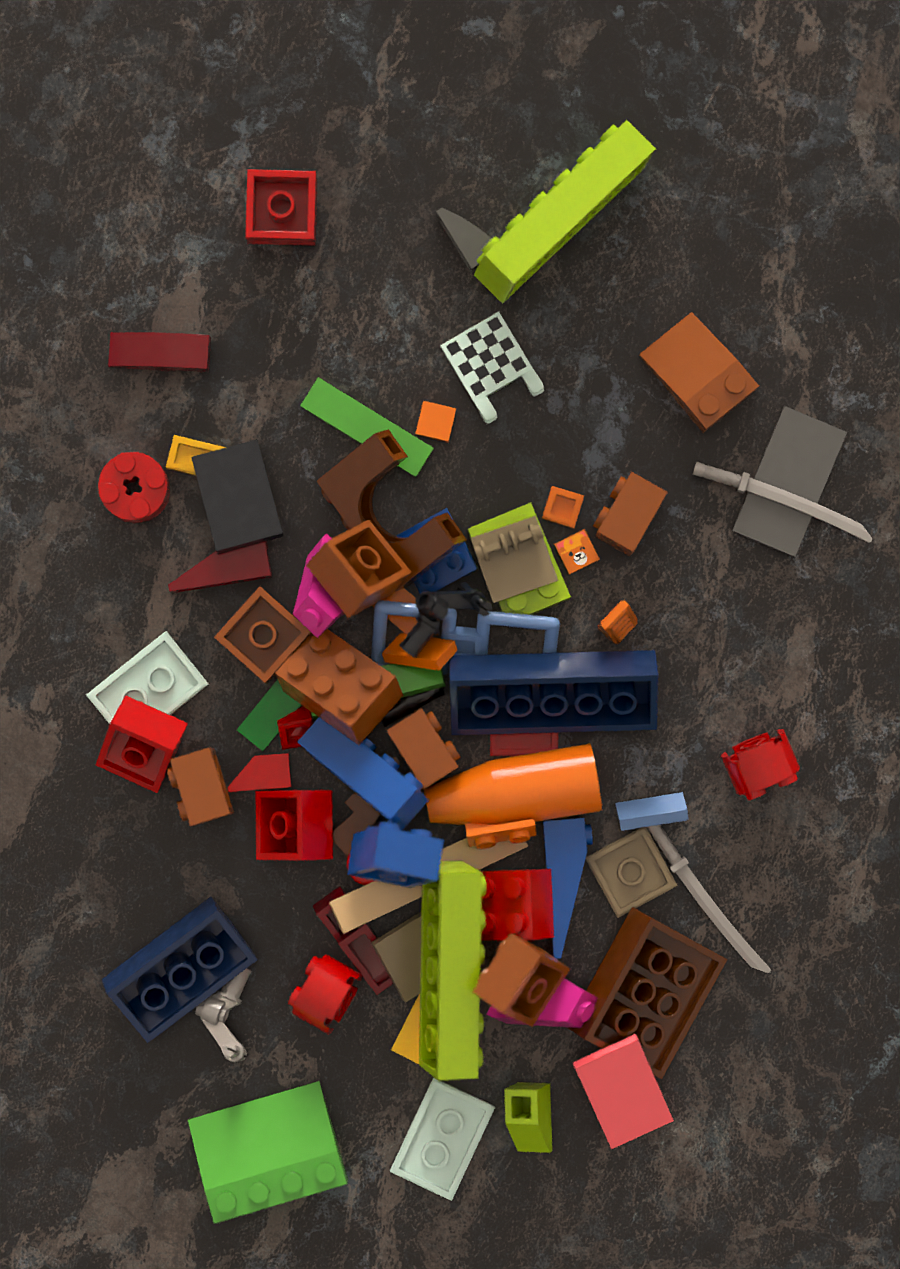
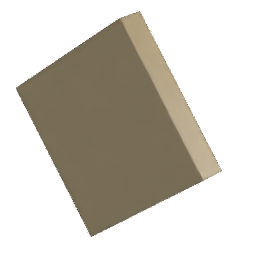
(631, 871)
(401, 956)

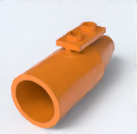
(512, 793)

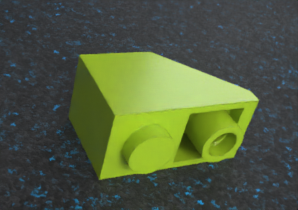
(529, 1116)

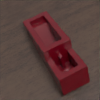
(160, 351)
(355, 944)

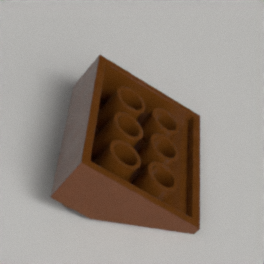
(650, 988)

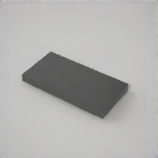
(797, 462)

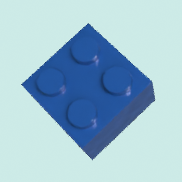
(395, 855)

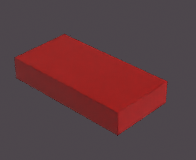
(522, 743)

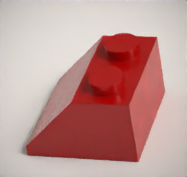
(141, 743)

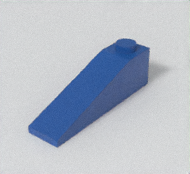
(565, 856)

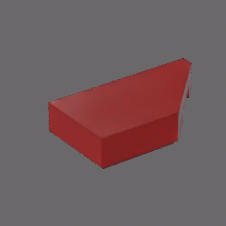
(263, 773)

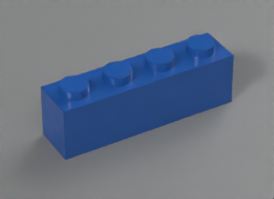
(366, 773)

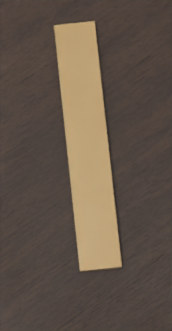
(381, 898)

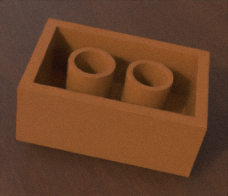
(339, 685)

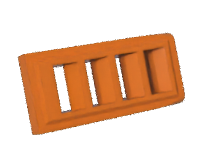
(618, 622)

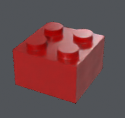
(281, 207)
(294, 825)
(518, 904)

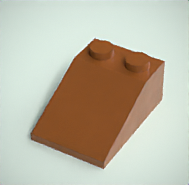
(699, 372)

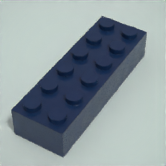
(553, 692)

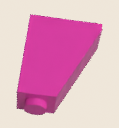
(313, 603)
(567, 1008)

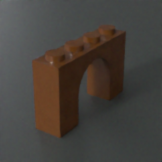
(351, 490)

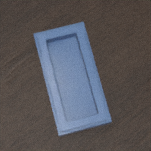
(652, 811)

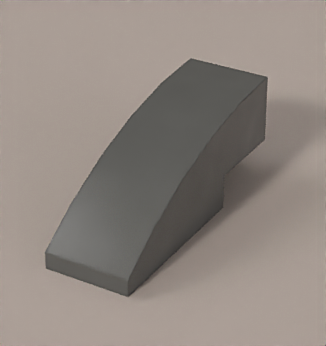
(465, 237)

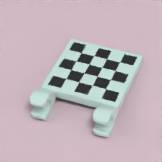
(488, 360)

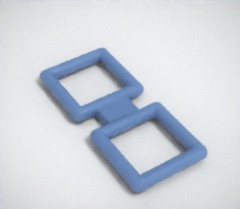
(468, 640)

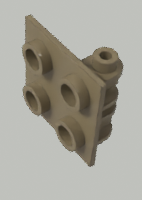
(514, 559)

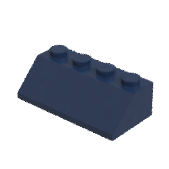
(178, 970)

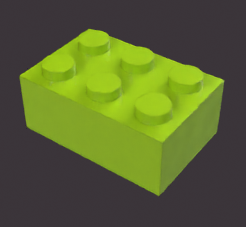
(536, 599)

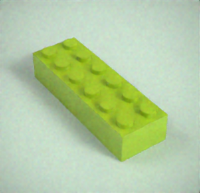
(563, 211)
(450, 972)

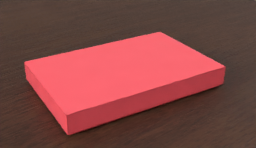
(623, 1091)

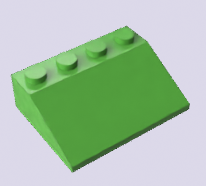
(267, 1152)

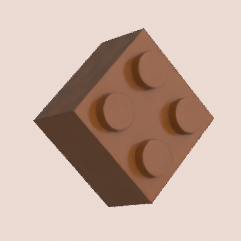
(630, 514)
(358, 568)
(262, 634)
(423, 747)
(200, 786)
(520, 980)

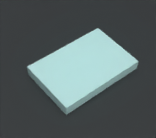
(156, 676)
(442, 1139)

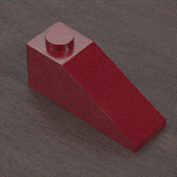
(226, 568)

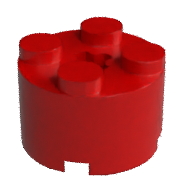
(139, 506)
(761, 764)
(325, 992)

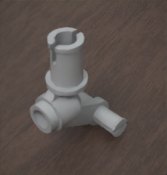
(215, 1012)

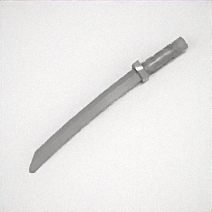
(783, 497)
(681, 868)

